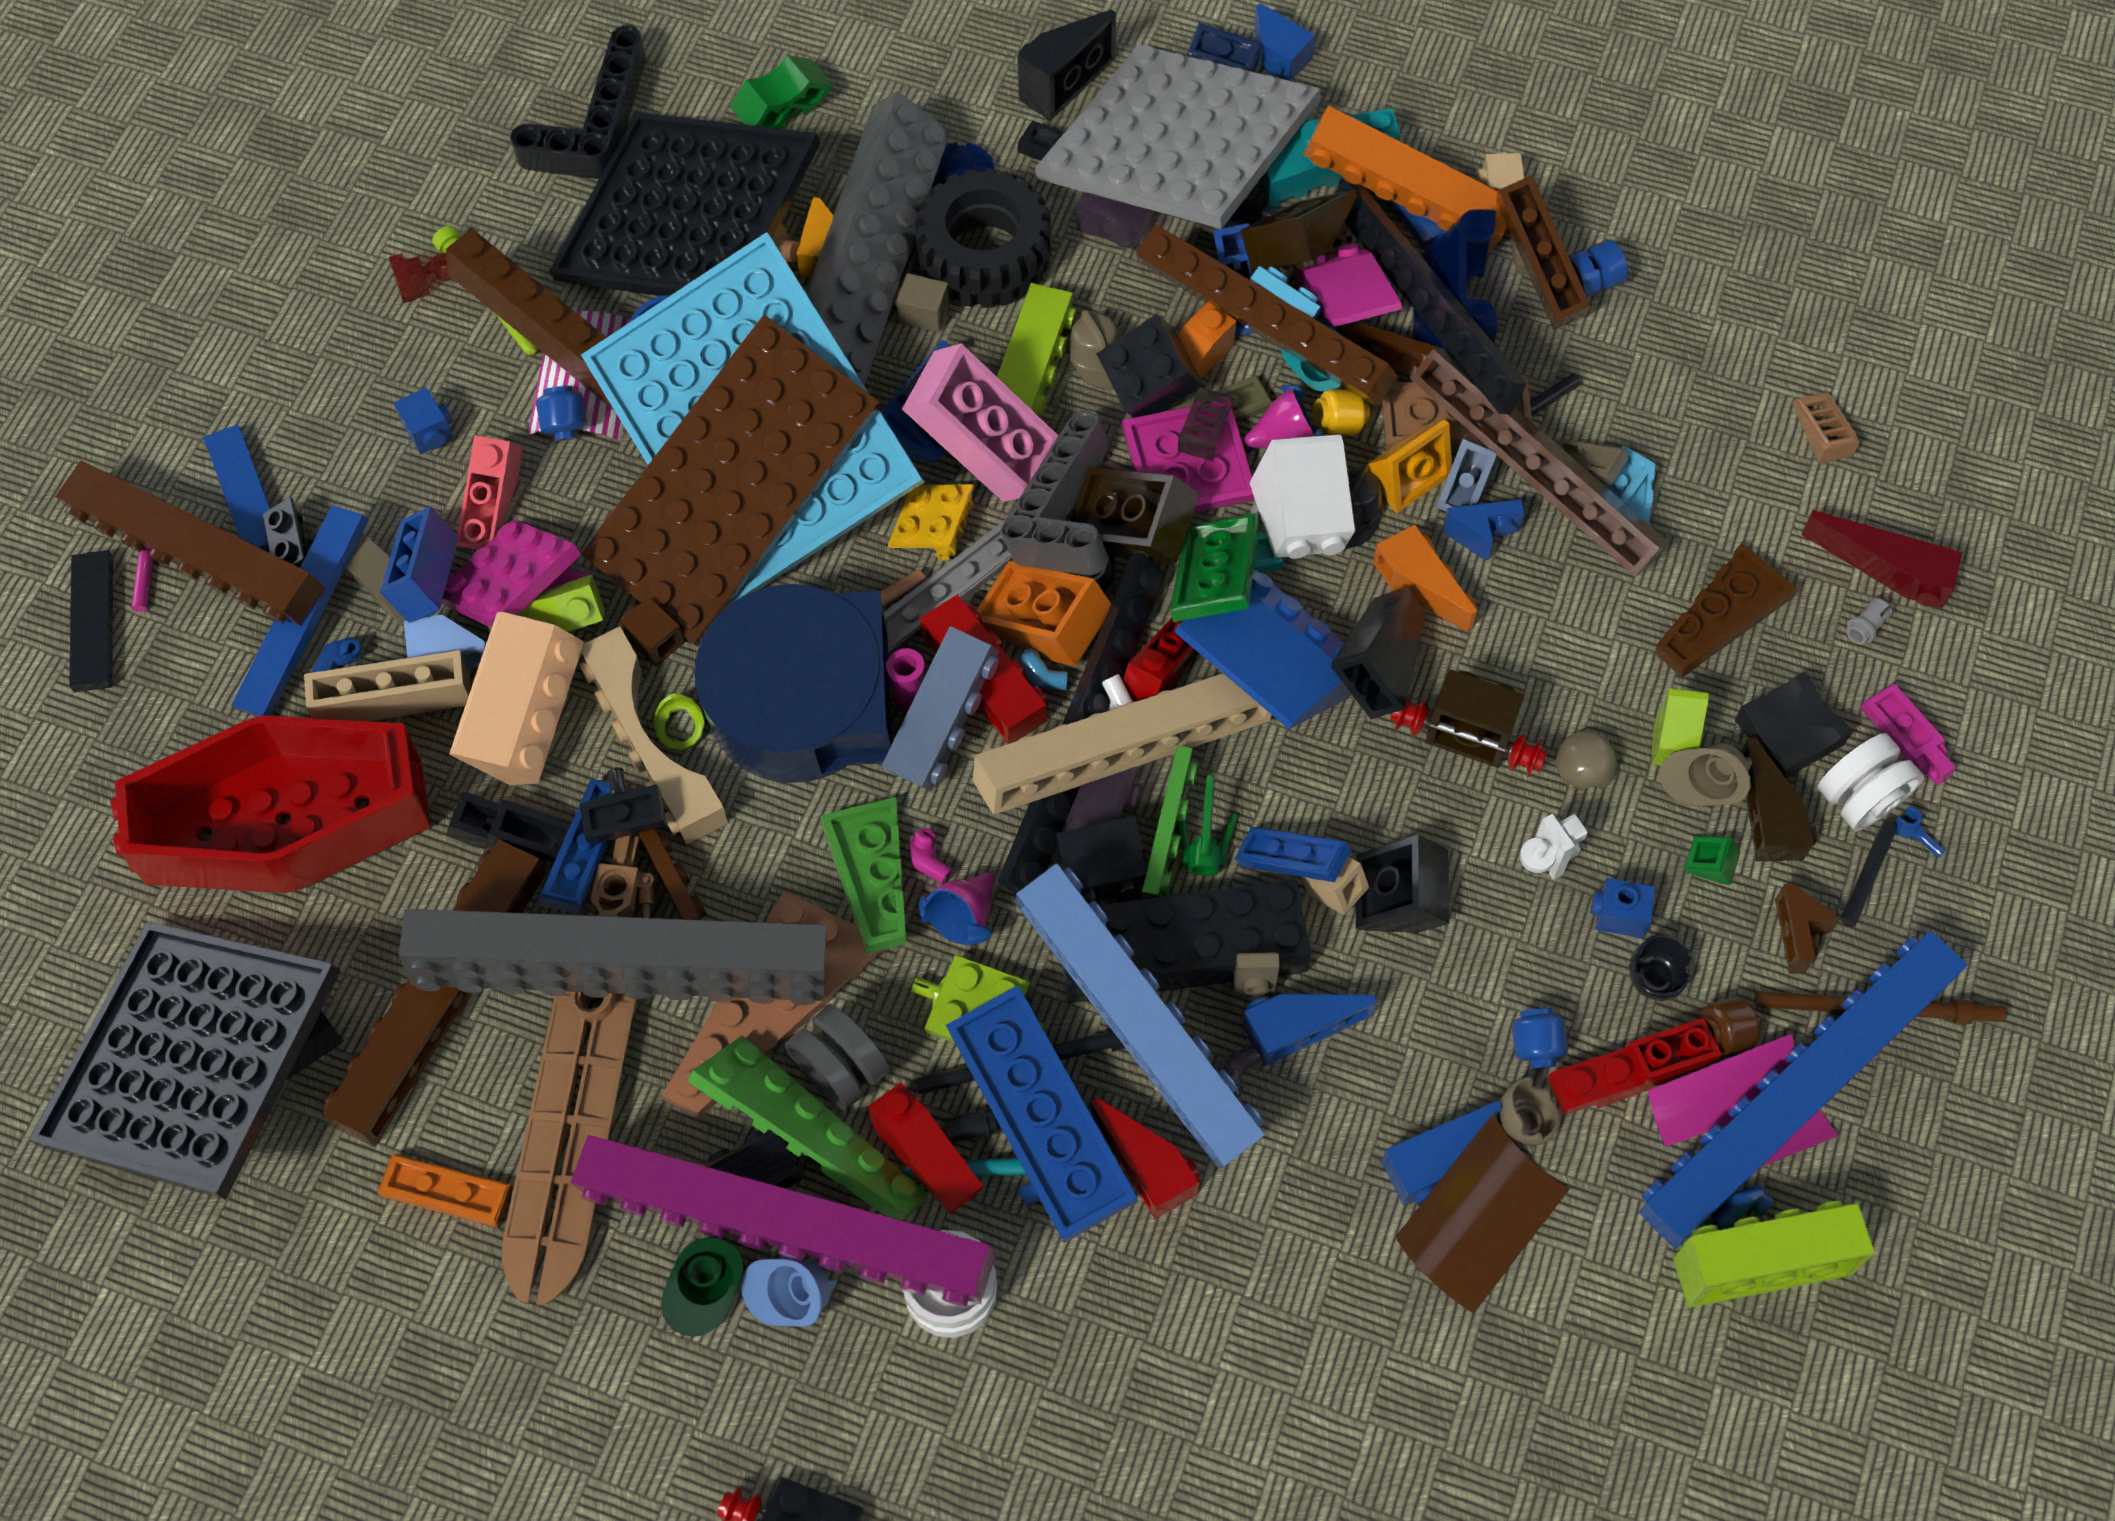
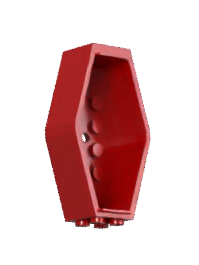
(252, 777)

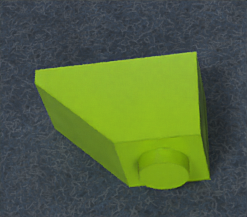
(1678, 723)

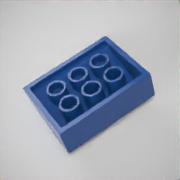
(1272, 653)

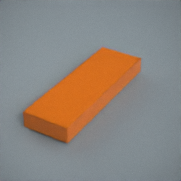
(445, 1190)

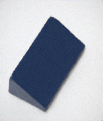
(1224, 48)

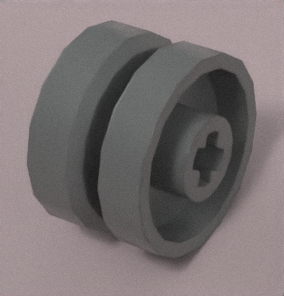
(837, 1057)

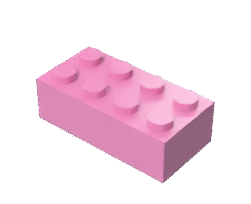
(979, 421)

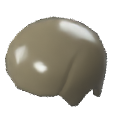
(1586, 760)
(1528, 1113)

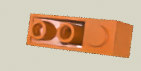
(1412, 562)

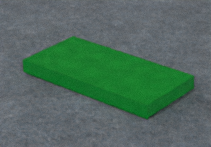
(1215, 568)

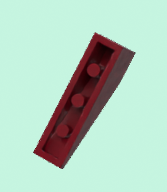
(1897, 561)

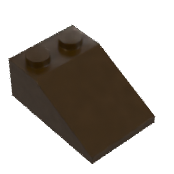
(1297, 232)
(1137, 511)

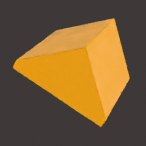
(1414, 465)

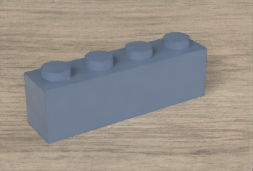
(941, 709)

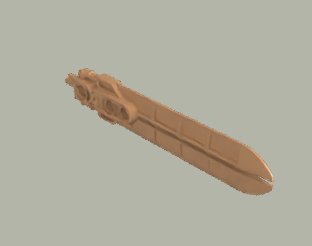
(553, 1099)

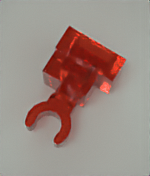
(412, 276)

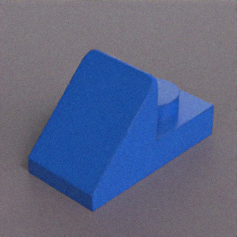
(1477, 523)

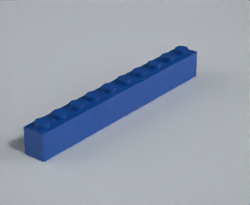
(1801, 1089)

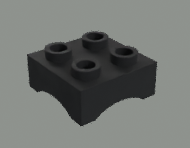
(1793, 725)

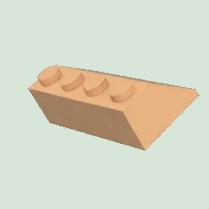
(516, 698)

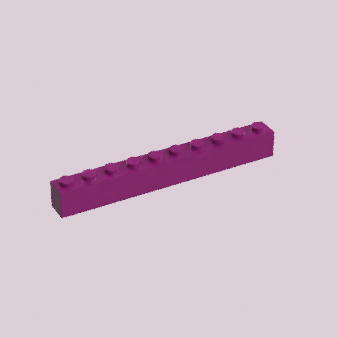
(784, 1219)

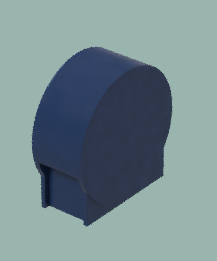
(798, 681)

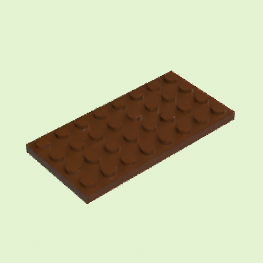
(731, 478)

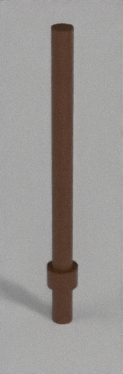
(1959, 1011)

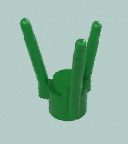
(1204, 855)

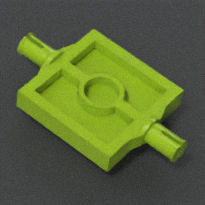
(962, 991)

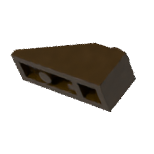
(1775, 811)

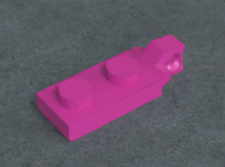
(1911, 731)

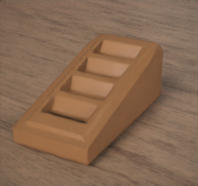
(1823, 449)

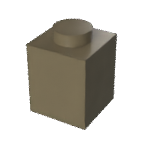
(922, 302)

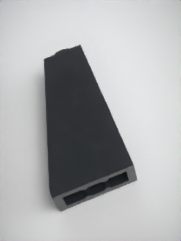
(1382, 653)

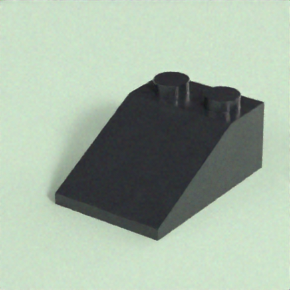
(1065, 62)

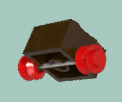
(1474, 722)

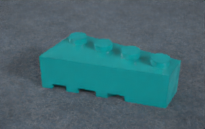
(1295, 174)

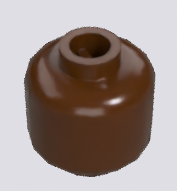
(1732, 1024)

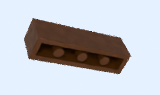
(1542, 252)

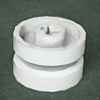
(1870, 782)
(948, 1319)

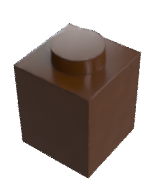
(652, 631)

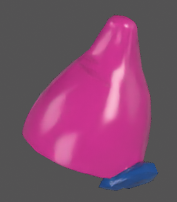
(1283, 420)
(960, 909)

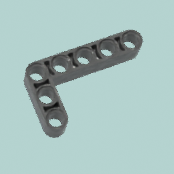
(1036, 524)

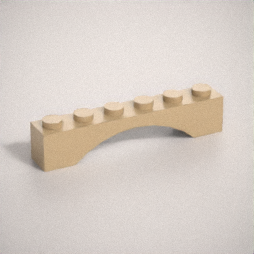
(686, 795)

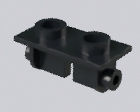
(286, 532)

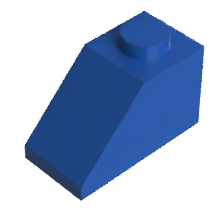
(1285, 44)

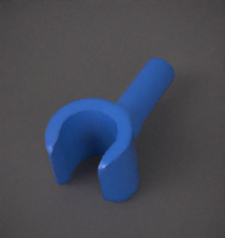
(1913, 829)

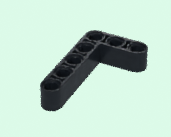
(589, 150)

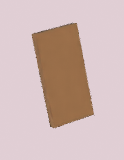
(1410, 407)

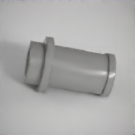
(1864, 627)

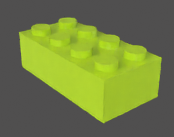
(1772, 1253)

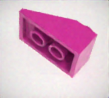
(1348, 286)

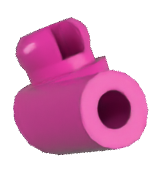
(924, 856)

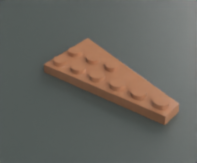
(771, 1022)

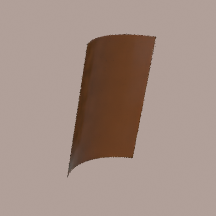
(1479, 1216)

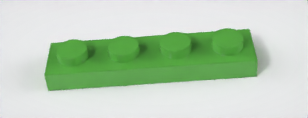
(1173, 810)

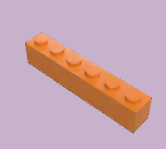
(1398, 172)

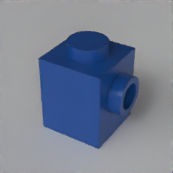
(424, 420)
(1623, 907)

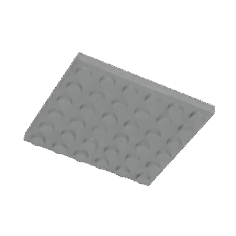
(1179, 135)

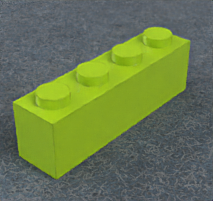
(1037, 344)

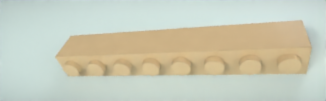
(1113, 742)

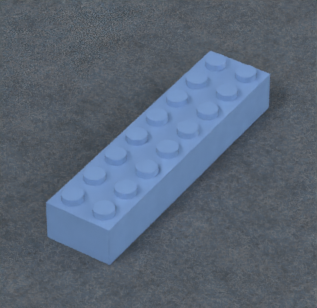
(1139, 1016)

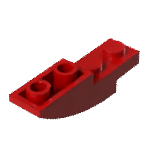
(1636, 1068)

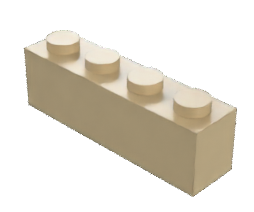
(389, 688)

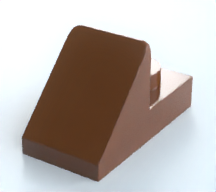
(1799, 921)

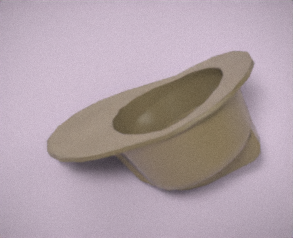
(1085, 340)
(1707, 775)

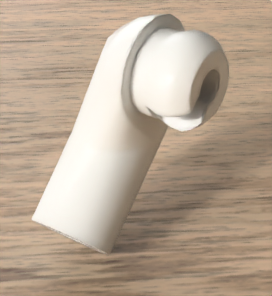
(1116, 692)

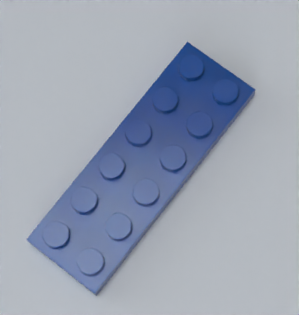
(1041, 1114)

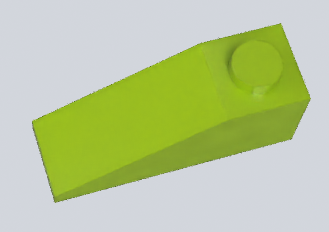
(568, 605)

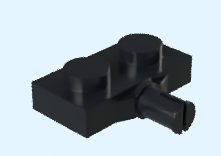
(622, 811)

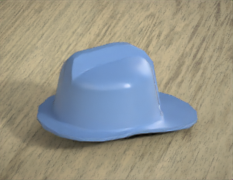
(786, 1291)

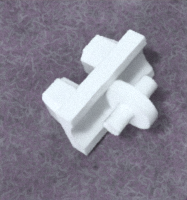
(1553, 845)

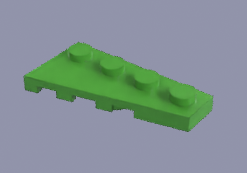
(869, 867)

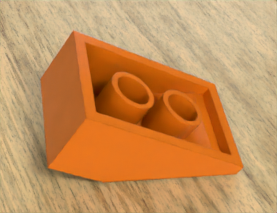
(1045, 611)

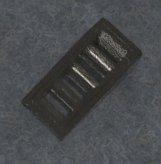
(1198, 445)

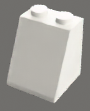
(1304, 496)

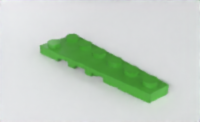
(761, 1089)

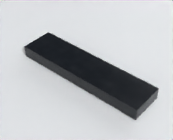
(91, 621)

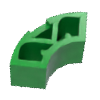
(781, 94)

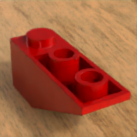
(1158, 664)

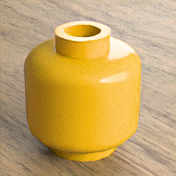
(1340, 413)

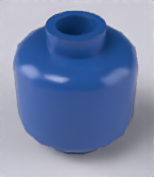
(561, 412)
(1539, 1037)

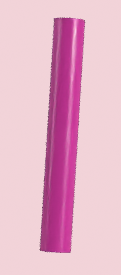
(142, 581)

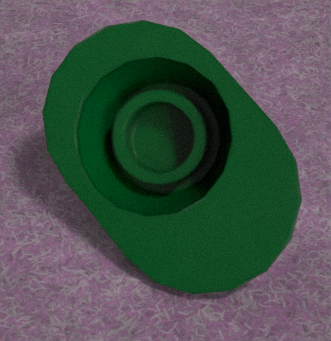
(701, 1286)

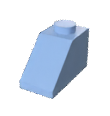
(442, 635)

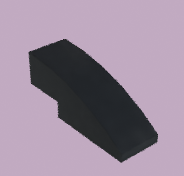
(485, 821)

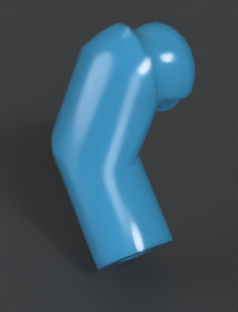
(1038, 673)

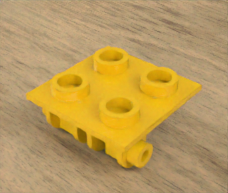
(933, 518)

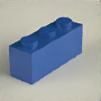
(419, 565)

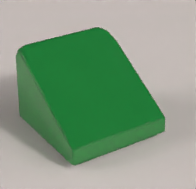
(1713, 858)

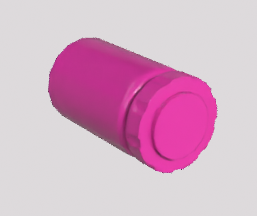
(905, 674)

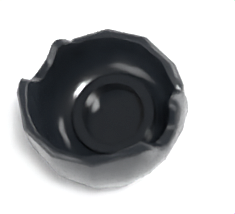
(1660, 967)

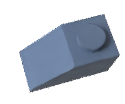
(1469, 474)

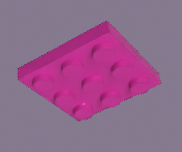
(1154, 447)
(508, 572)

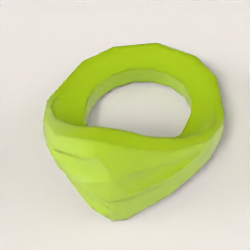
(673, 703)

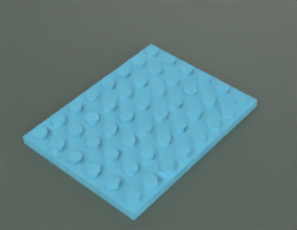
(677, 348)

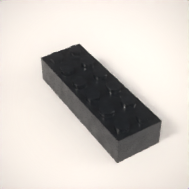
(1199, 934)

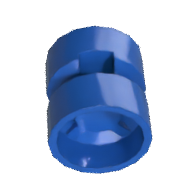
(1600, 267)

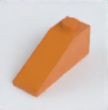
(1207, 337)

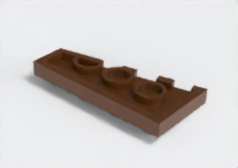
(1732, 604)

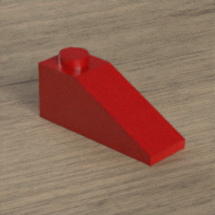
(923, 1147)
(1151, 1162)

